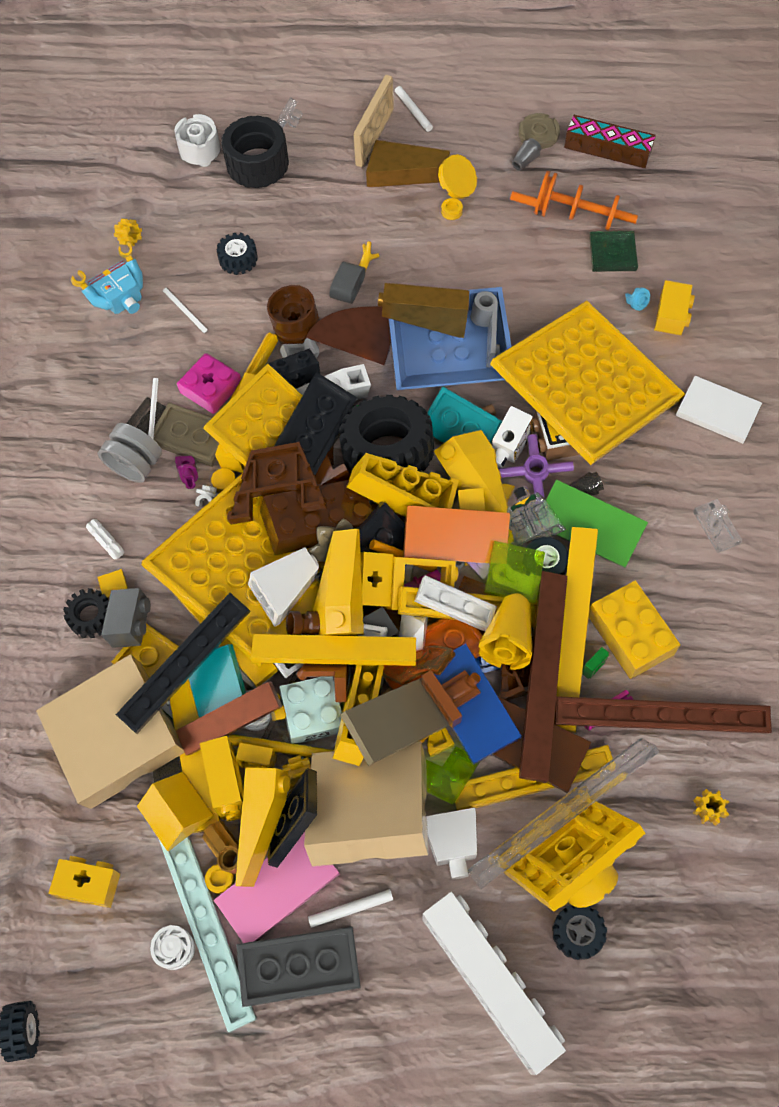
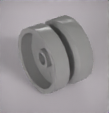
(130, 452)

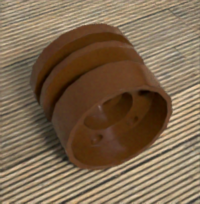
(292, 313)

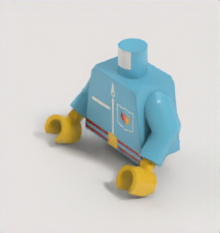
(116, 287)

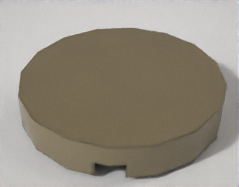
(540, 128)

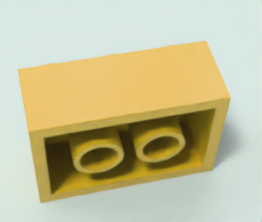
(633, 629)

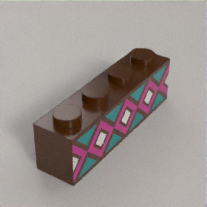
(609, 141)

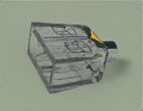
(532, 518)

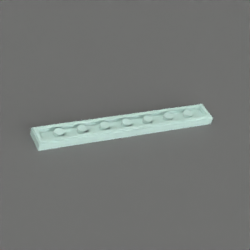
(208, 934)

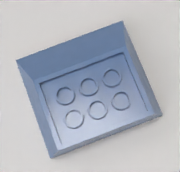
(437, 359)

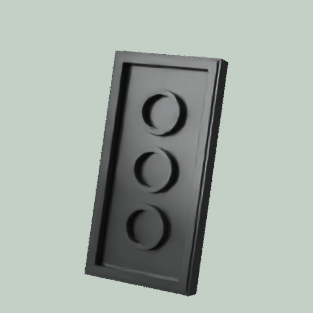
(297, 966)

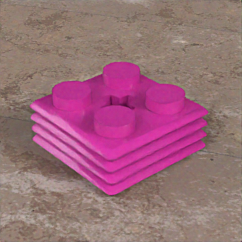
(209, 383)

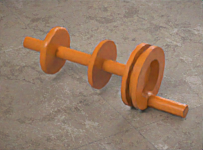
(547, 194)

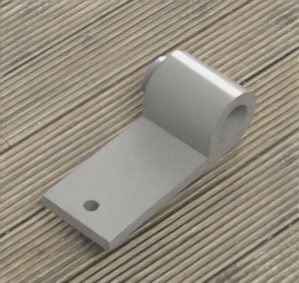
(485, 315)

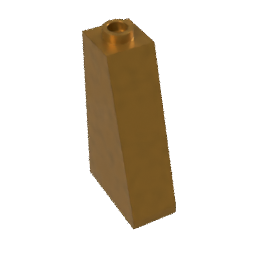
(403, 164)
(426, 307)

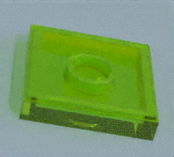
(514, 571)

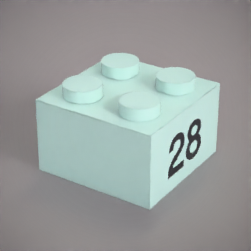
(311, 709)

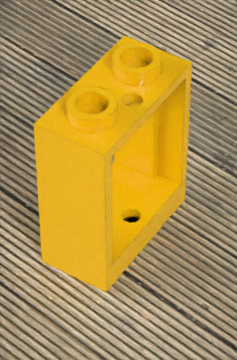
(449, 574)
(223, 777)

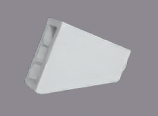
(283, 583)

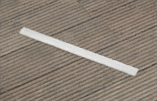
(186, 311)
(153, 407)

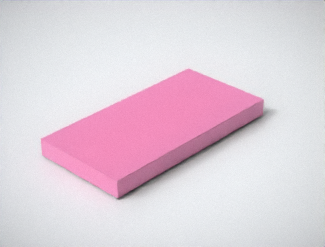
(275, 893)

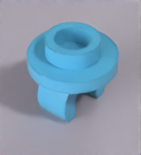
(639, 298)

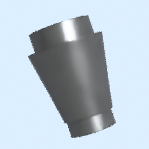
(527, 153)

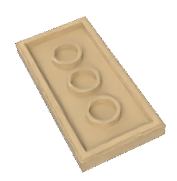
(373, 121)

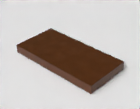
(566, 752)

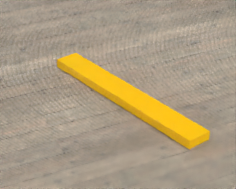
(576, 612)

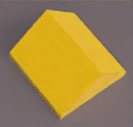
(174, 809)

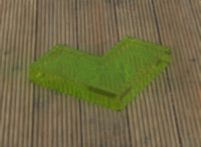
(451, 778)

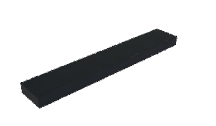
(182, 663)

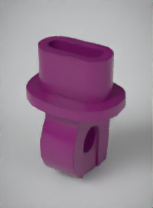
(187, 470)

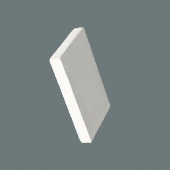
(718, 409)

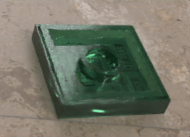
(613, 251)

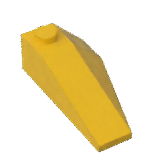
(474, 463)
(340, 587)
(261, 808)

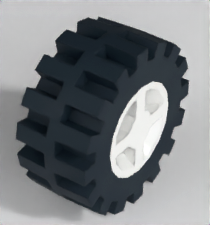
(237, 253)
(19, 1031)

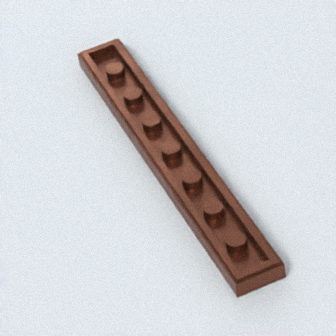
(543, 678)
(662, 715)

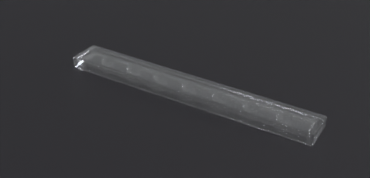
(561, 812)

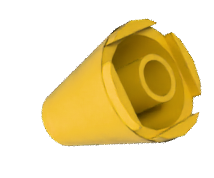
(509, 634)

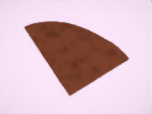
(355, 331)

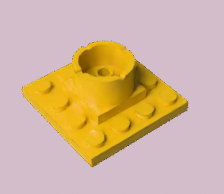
(577, 859)

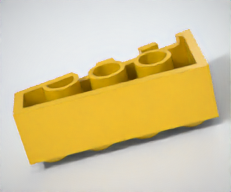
(400, 486)

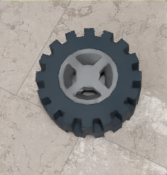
(591, 925)

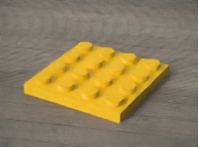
(255, 414)

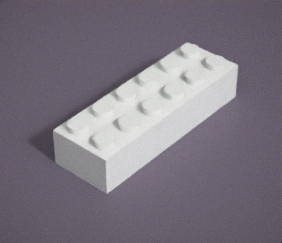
(493, 984)

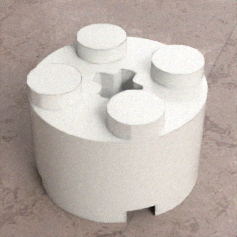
(197, 140)

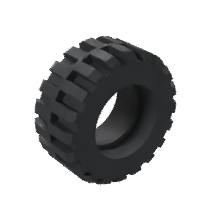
(388, 418)

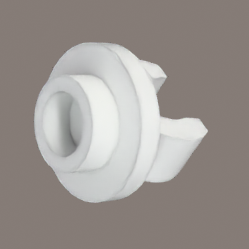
(207, 492)

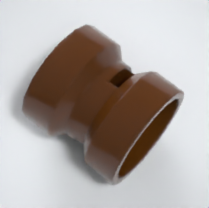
(304, 624)

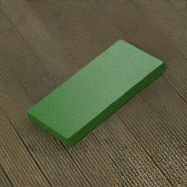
(617, 529)

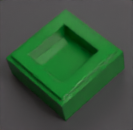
(595, 663)

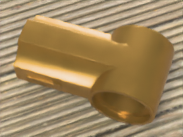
(222, 845)

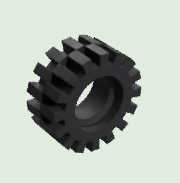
(78, 604)

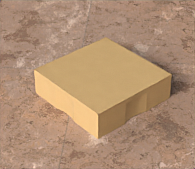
(96, 746)
(369, 808)

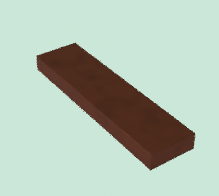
(229, 717)

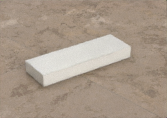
(455, 603)

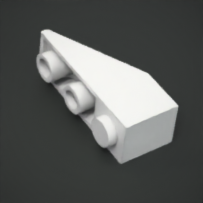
(352, 379)

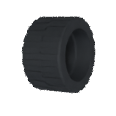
(250, 134)

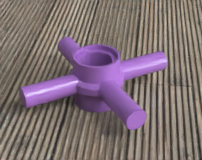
(536, 460)

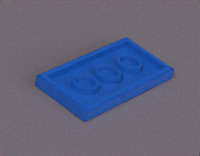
(484, 720)

